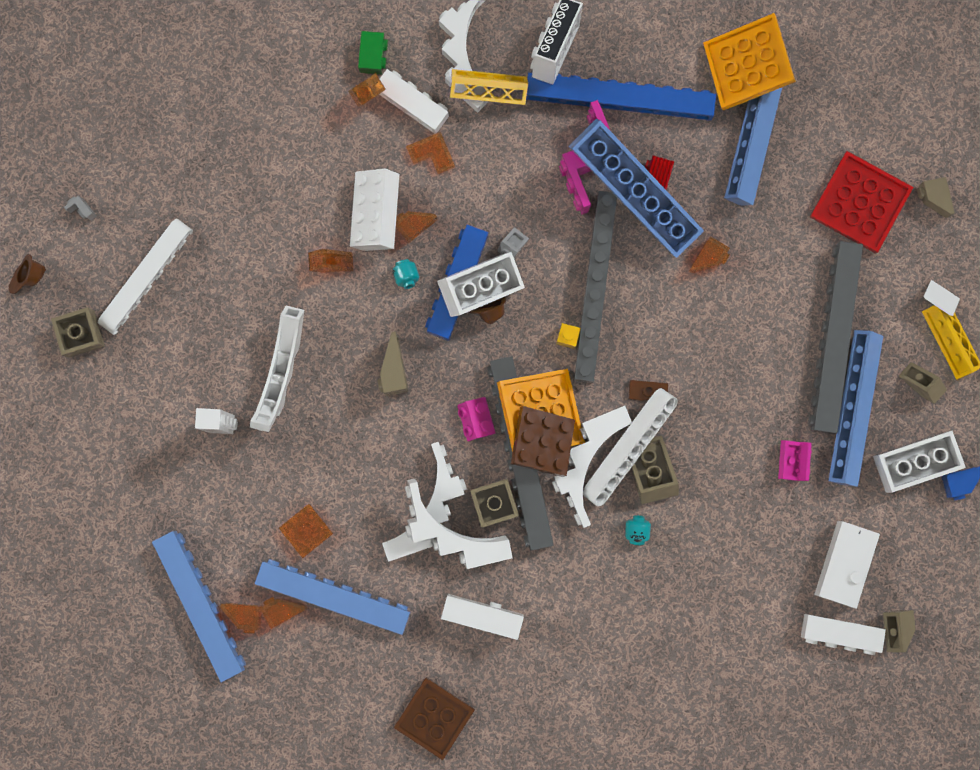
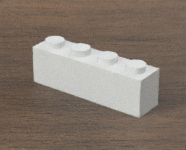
(412, 102)
(215, 421)
(843, 633)

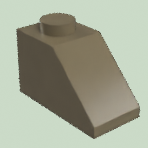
(937, 196)
(923, 382)
(899, 629)

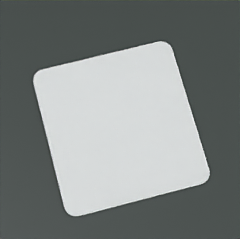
(941, 298)

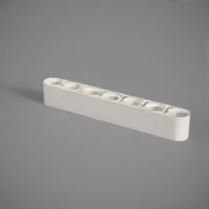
(144, 275)
(630, 447)

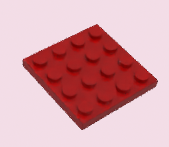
(861, 202)

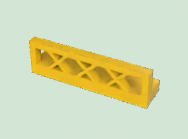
(487, 80)
(951, 341)

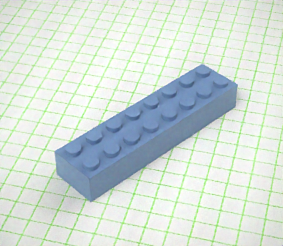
(636, 188)

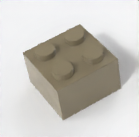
(77, 332)
(494, 503)

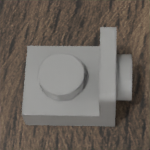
(84, 209)
(513, 242)

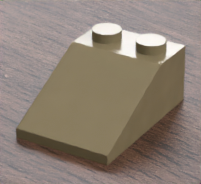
(392, 373)
(654, 473)

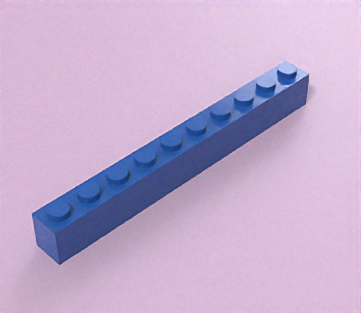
(624, 96)

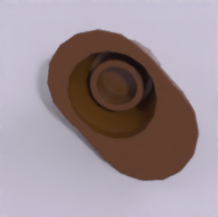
(27, 274)
(492, 311)

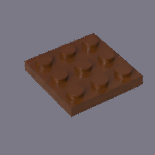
(543, 441)
(434, 718)

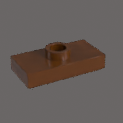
(644, 390)

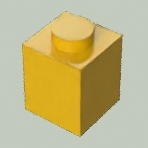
(568, 336)

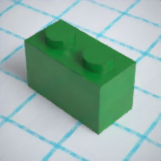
(372, 52)

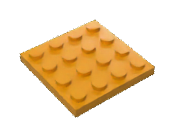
(749, 62)
(545, 392)

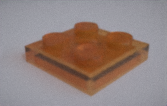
(306, 530)

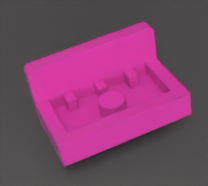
(476, 419)
(794, 460)

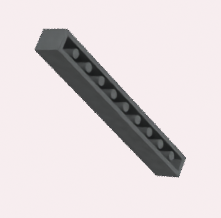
(595, 287)
(836, 337)
(526, 479)

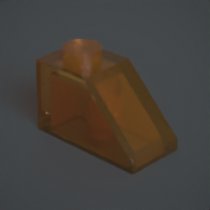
(367, 90)
(413, 224)
(710, 256)
(330, 261)
(280, 610)
(243, 616)

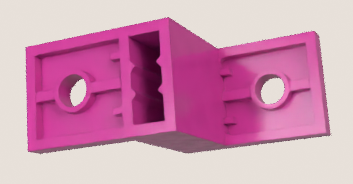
(573, 166)

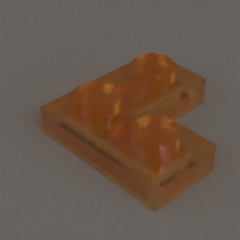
(433, 147)

